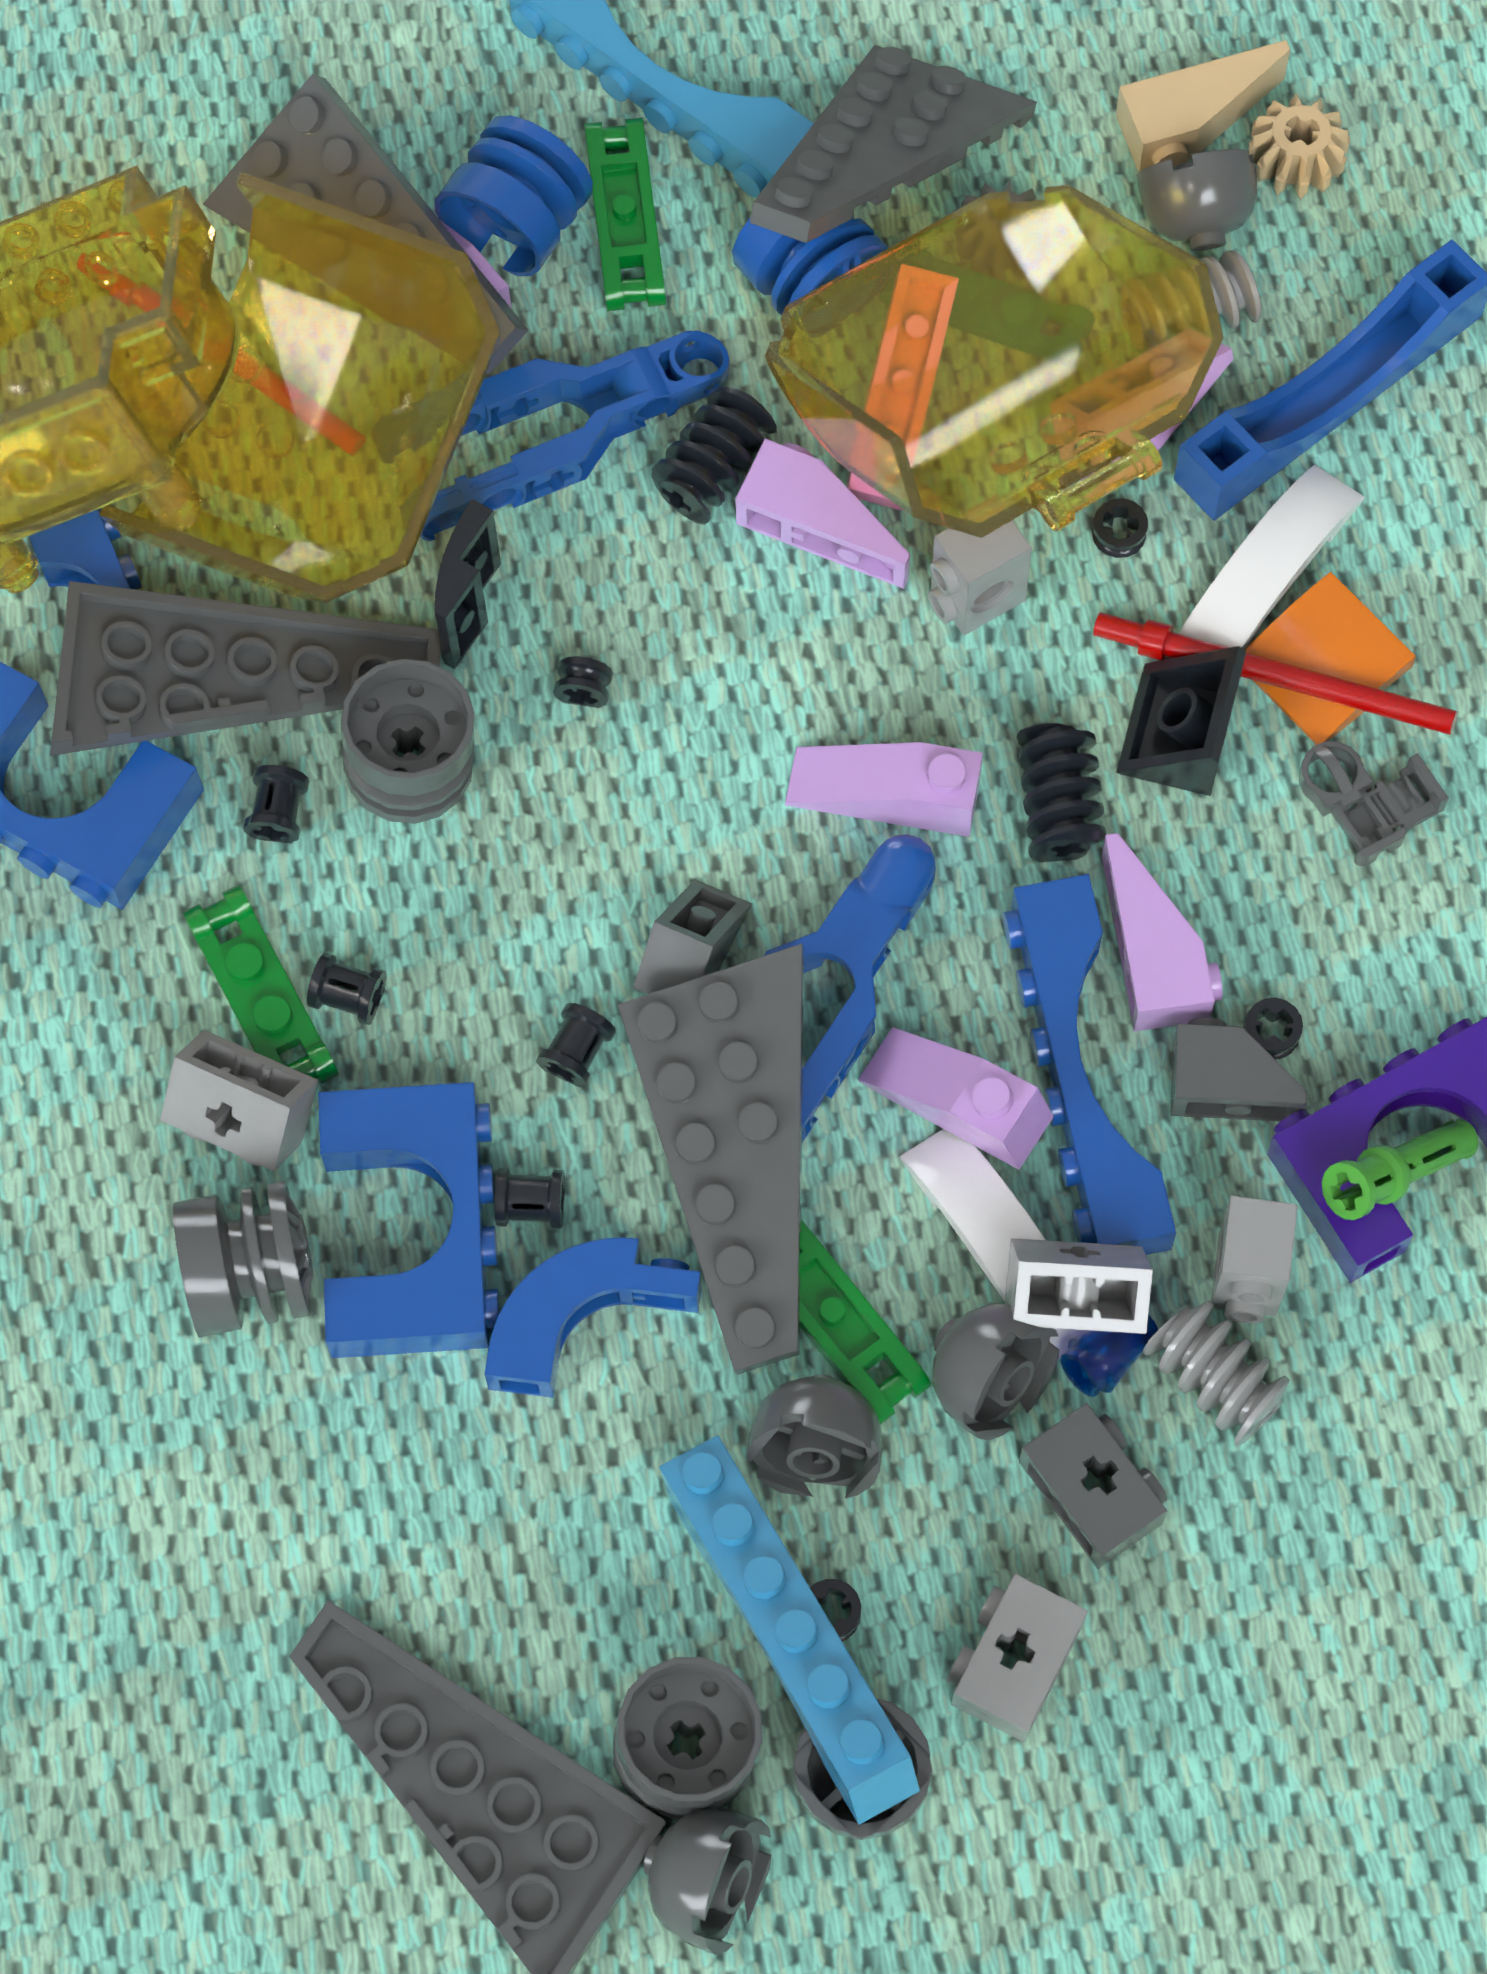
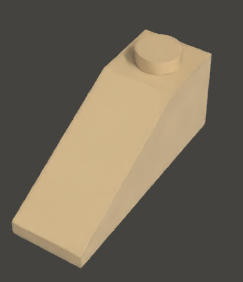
(1195, 105)

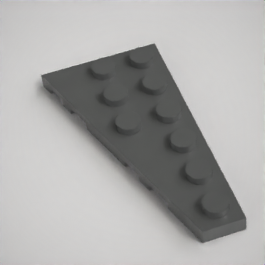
(330, 156)
(508, 1813)

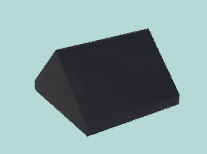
(1182, 719)

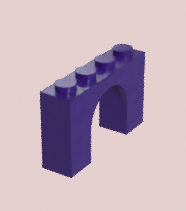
(1306, 1145)

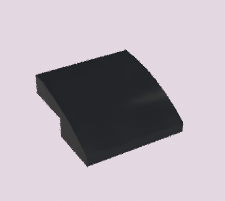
(464, 571)

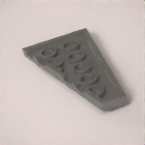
(882, 129)
(189, 665)
(728, 1109)

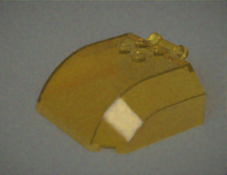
(1003, 359)
(338, 404)

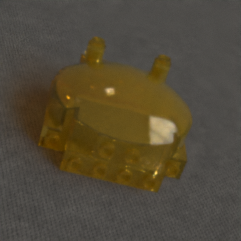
(104, 357)

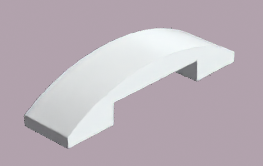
(1272, 559)
(976, 1206)

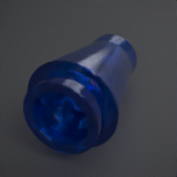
(1102, 1358)

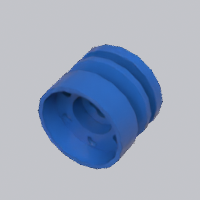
(517, 187)
(795, 268)

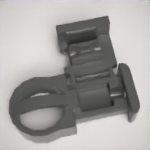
(1375, 811)

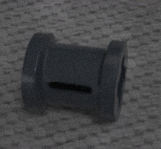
(276, 804)
(330, 974)
(576, 1044)
(529, 1198)

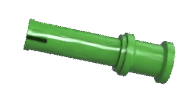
(1385, 1172)

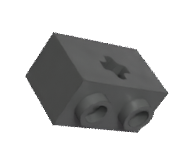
(1099, 1522)

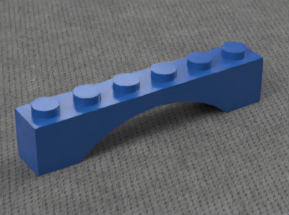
(1264, 436)
(1117, 1187)

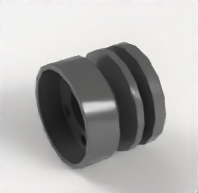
(402, 710)
(242, 1258)
(693, 1699)

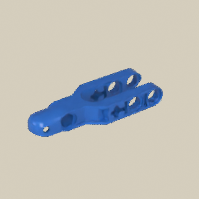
(612, 393)
(857, 938)

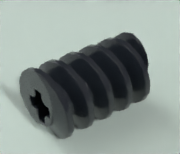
(709, 449)
(1058, 791)

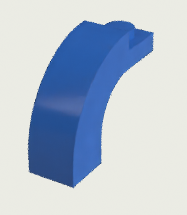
(565, 1291)

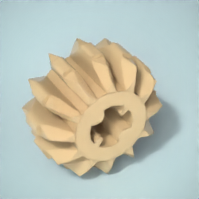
(1299, 146)

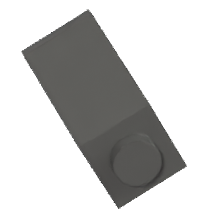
(690, 937)
(1229, 1075)

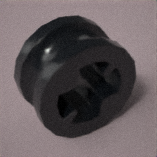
(1103, 535)
(583, 682)
(1273, 1010)
(843, 1627)

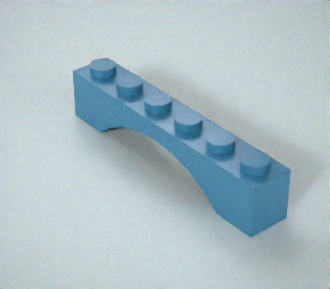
(736, 131)
(792, 1629)

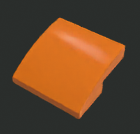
(1334, 636)

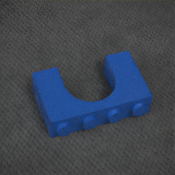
(117, 838)
(445, 1298)

